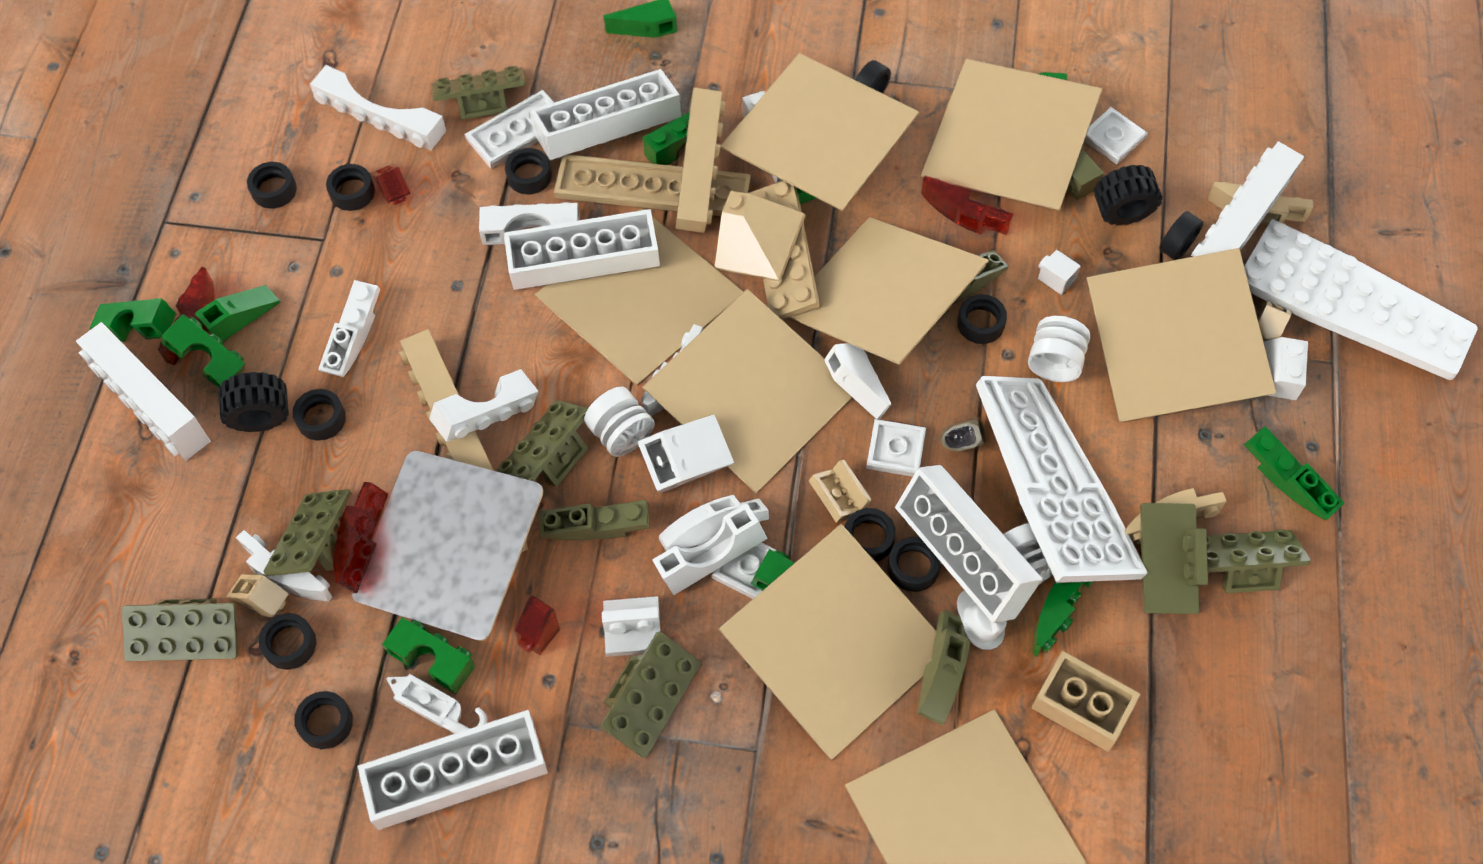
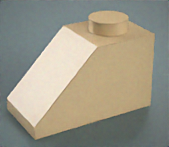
(1273, 321)
(258, 594)

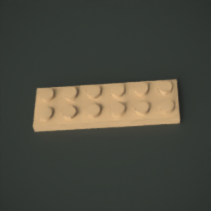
(797, 288)

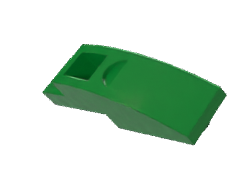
(1295, 480)
(1056, 614)

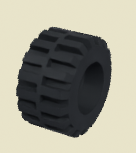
(1127, 195)
(253, 402)

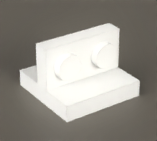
(630, 625)

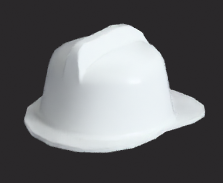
(978, 626)

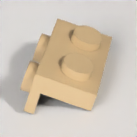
(840, 491)

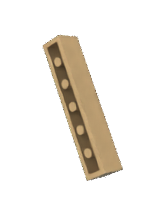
(699, 160)

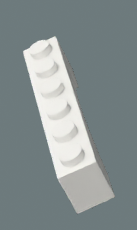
(415, 125)

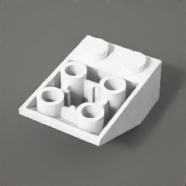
(685, 453)

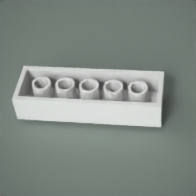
(605, 114)
(1252, 201)
(581, 249)
(142, 392)
(968, 543)
(451, 770)

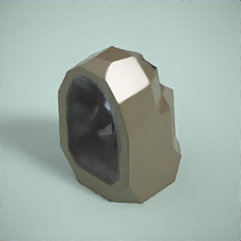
(963, 435)

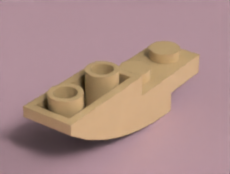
(1283, 209)
(1206, 506)

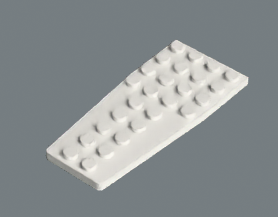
(1356, 301)
(1057, 485)

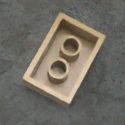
(1085, 701)

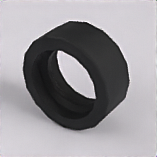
(875, 76)
(523, 157)
(267, 171)
(345, 173)
(1181, 235)
(986, 303)
(311, 399)
(878, 517)
(912, 583)
(276, 625)
(314, 701)

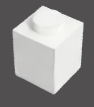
(1058, 271)

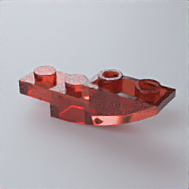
(956, 206)
(196, 296)
(353, 541)

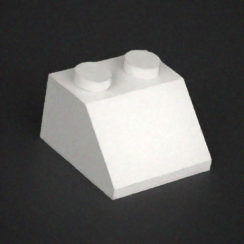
(1287, 365)

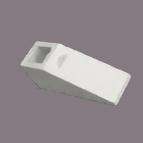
(857, 377)

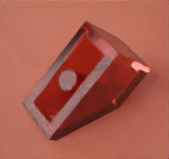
(391, 184)
(536, 626)

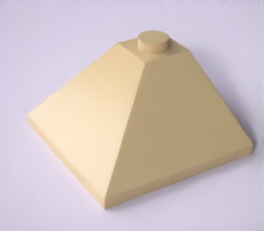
(756, 236)

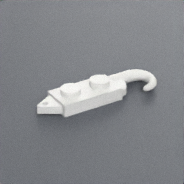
(430, 703)

